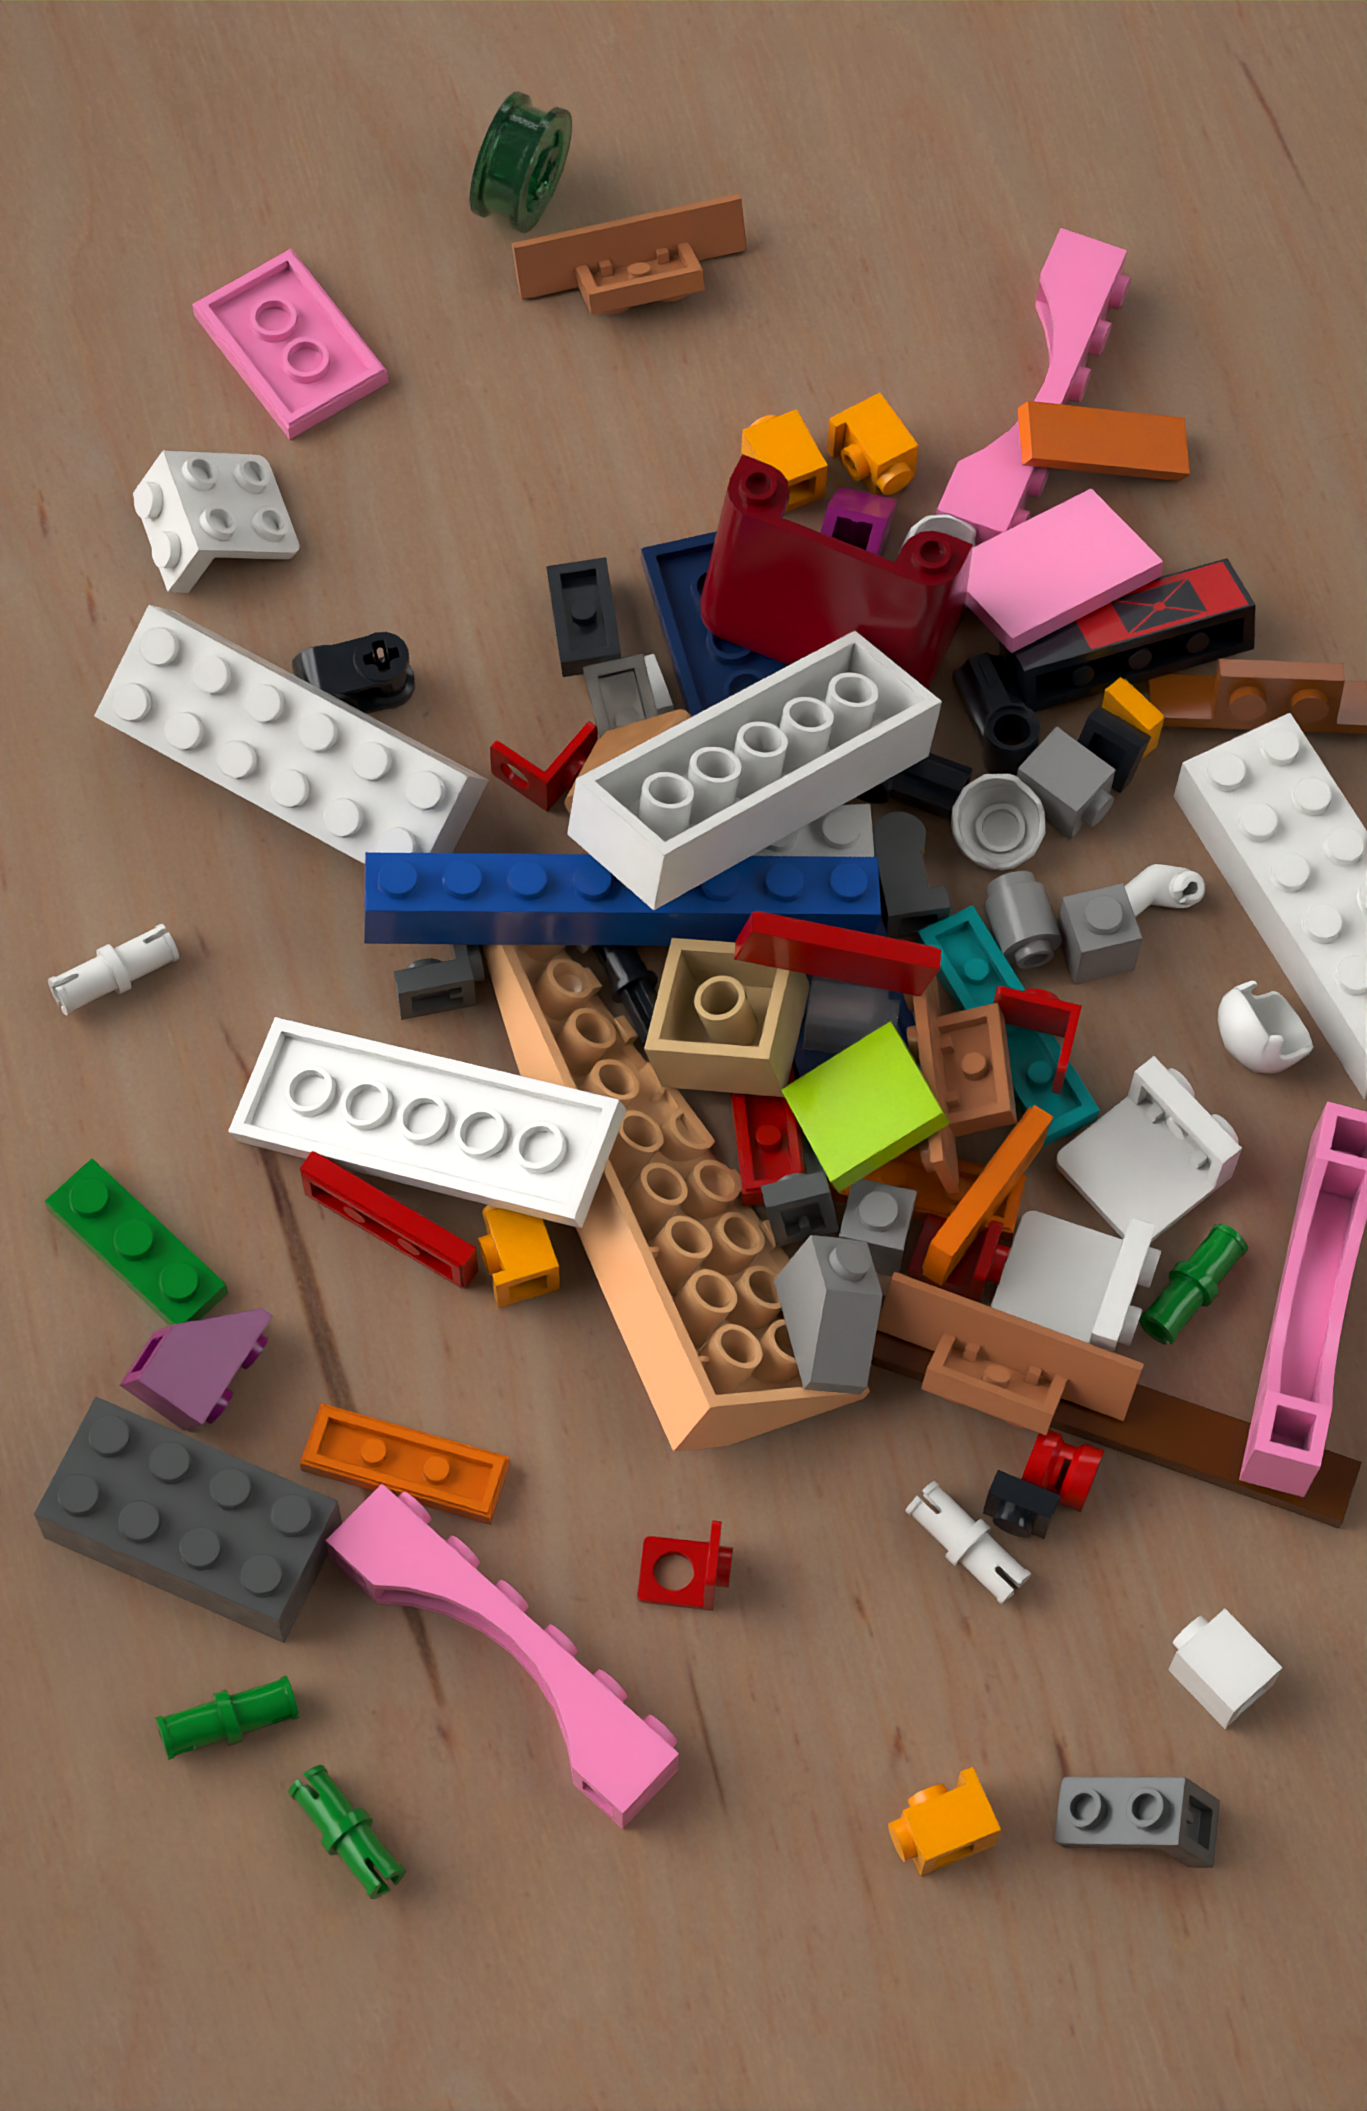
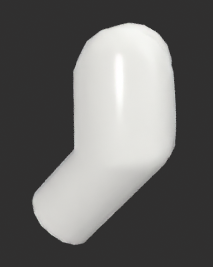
(1165, 887)

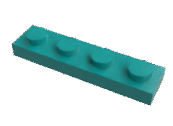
(970, 974)

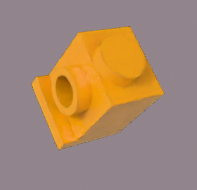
(874, 445)
(517, 1256)
(945, 1824)

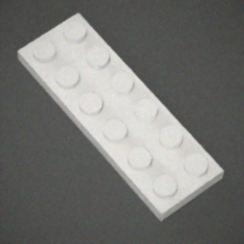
(429, 1121)

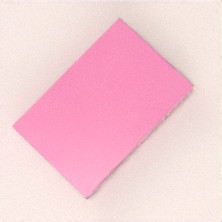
(290, 343)
(1056, 570)

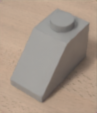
(831, 1312)

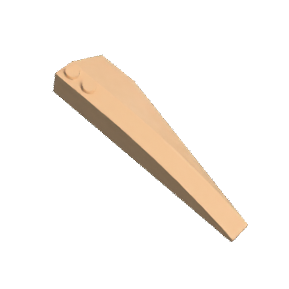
(667, 1222)

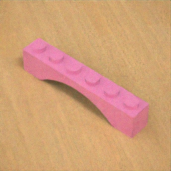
(1072, 300)
(1307, 1323)
(406, 1563)

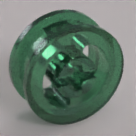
(520, 162)

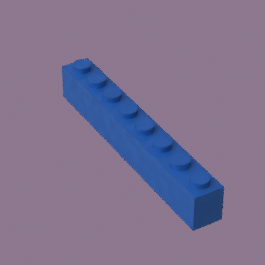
(582, 903)

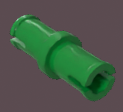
(1193, 1284)
(227, 1717)
(347, 1832)

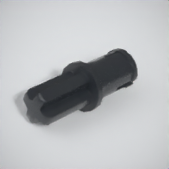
(630, 983)

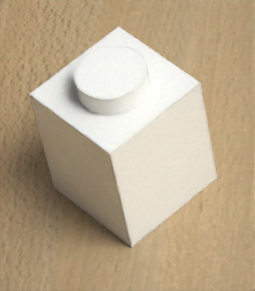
(1222, 1666)

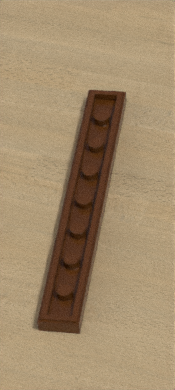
(1169, 1435)

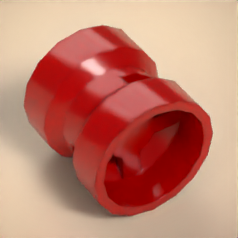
(1047, 1463)

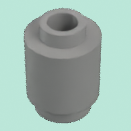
(1022, 919)

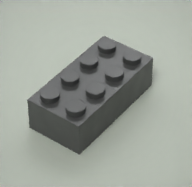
(188, 1519)

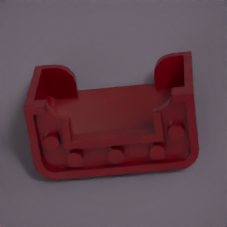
(799, 589)

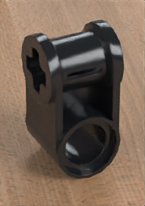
(352, 671)

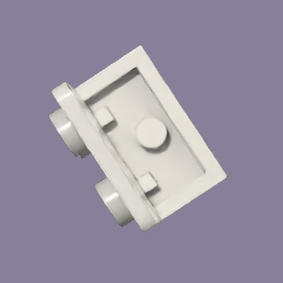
(211, 509)
(1151, 1153)
(1077, 1278)

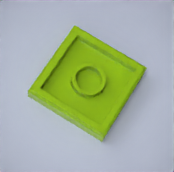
(865, 1106)

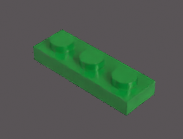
(136, 1245)

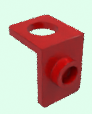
(547, 786)
(1043, 1013)
(709, 1563)

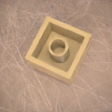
(724, 1021)

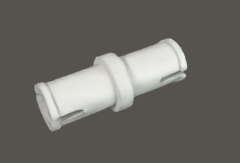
(113, 969)
(968, 1542)

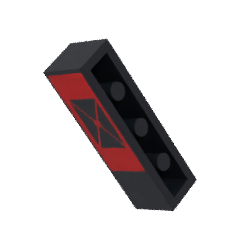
(1138, 637)

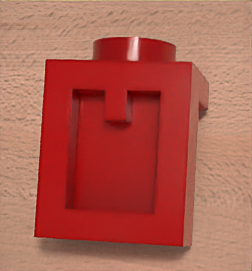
(980, 1264)

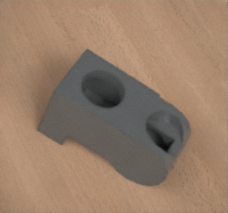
(904, 890)

